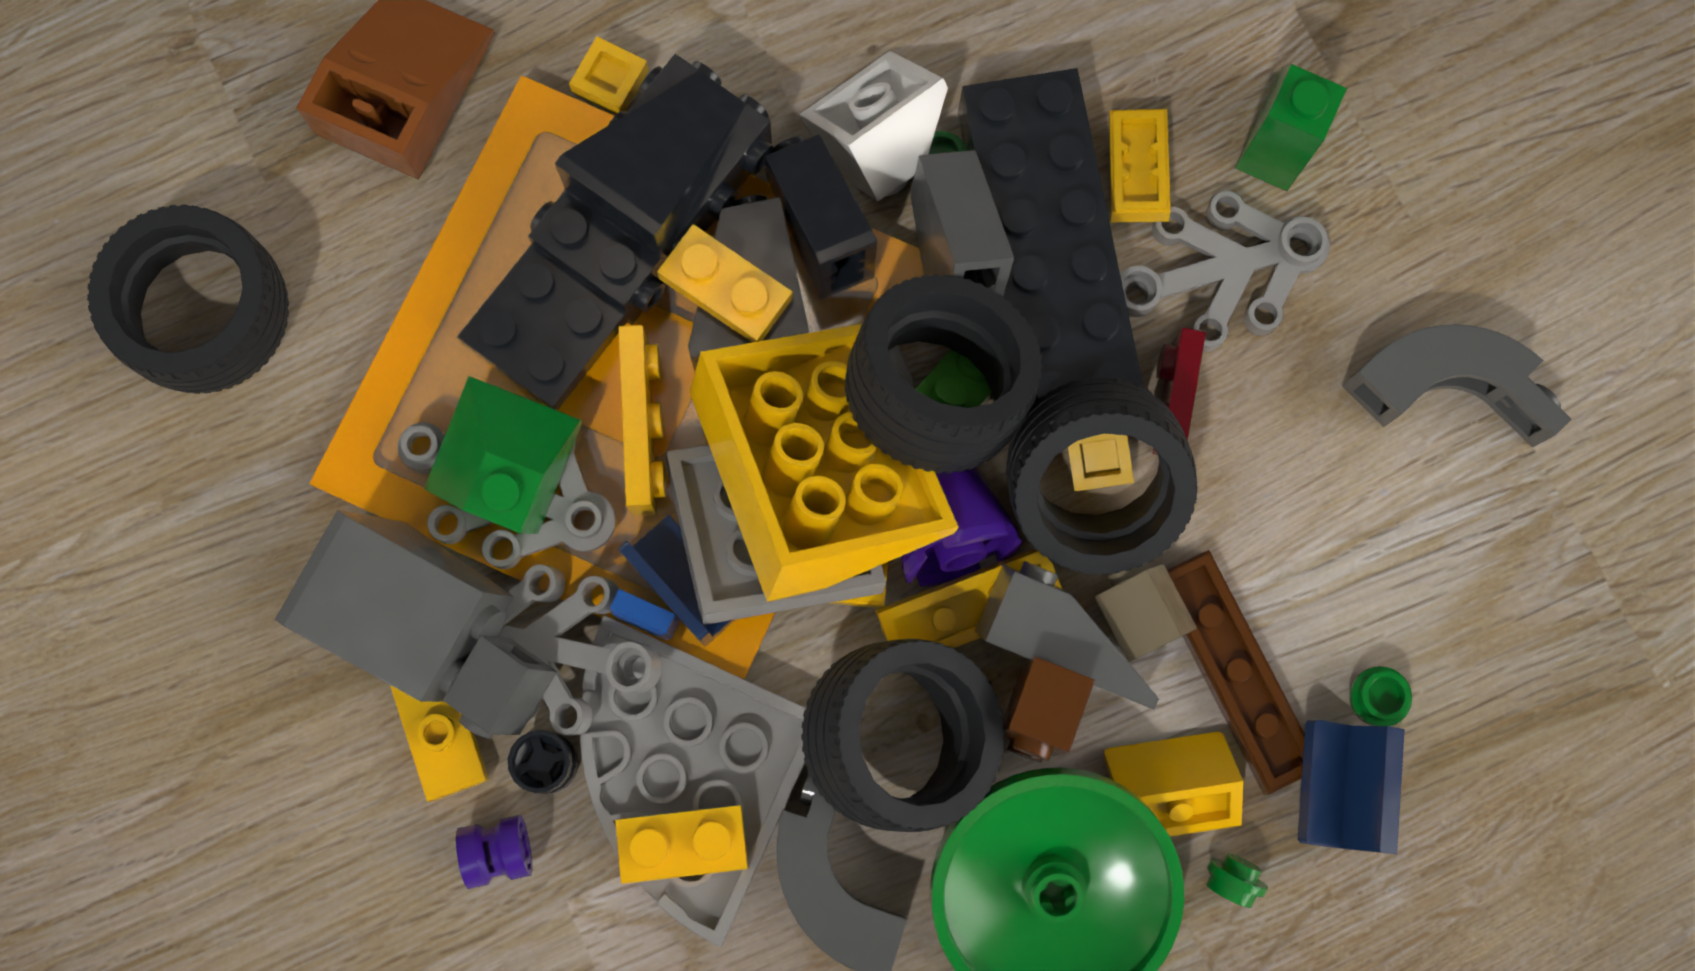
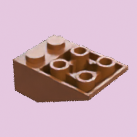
(395, 82)

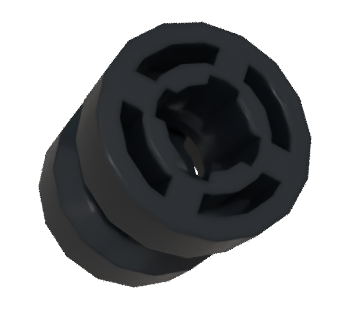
(532, 762)

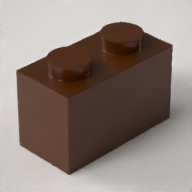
(1045, 710)

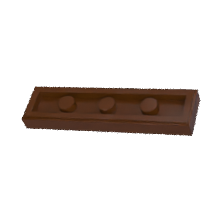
(1239, 675)

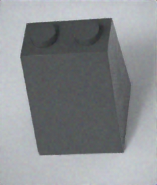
(393, 604)

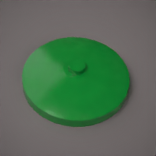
(1057, 878)

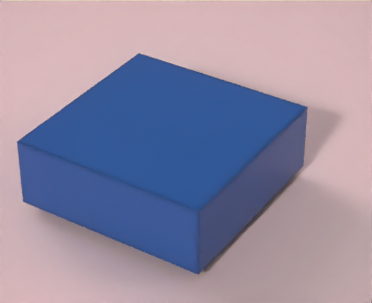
(644, 615)

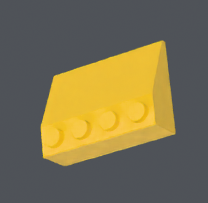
(801, 472)

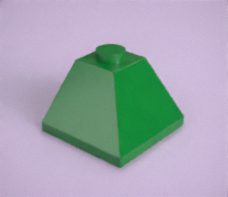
(502, 457)

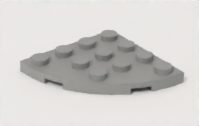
(690, 747)

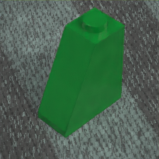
(1290, 126)

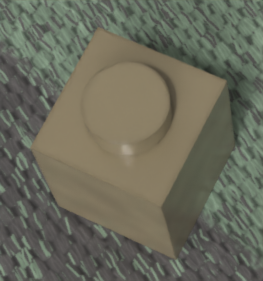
(1144, 610)

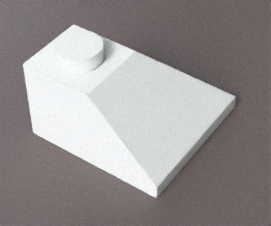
(880, 123)

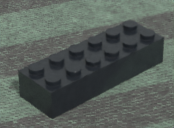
(1054, 212)

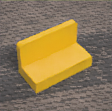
(1183, 780)

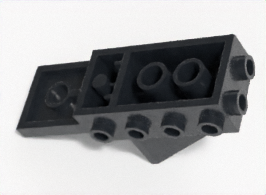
(615, 224)

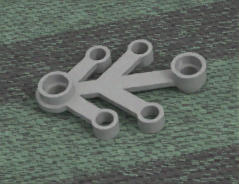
(1231, 264)
(561, 510)
(544, 642)

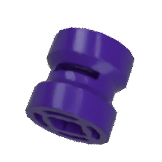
(494, 852)

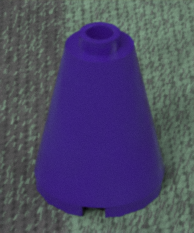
(981, 532)

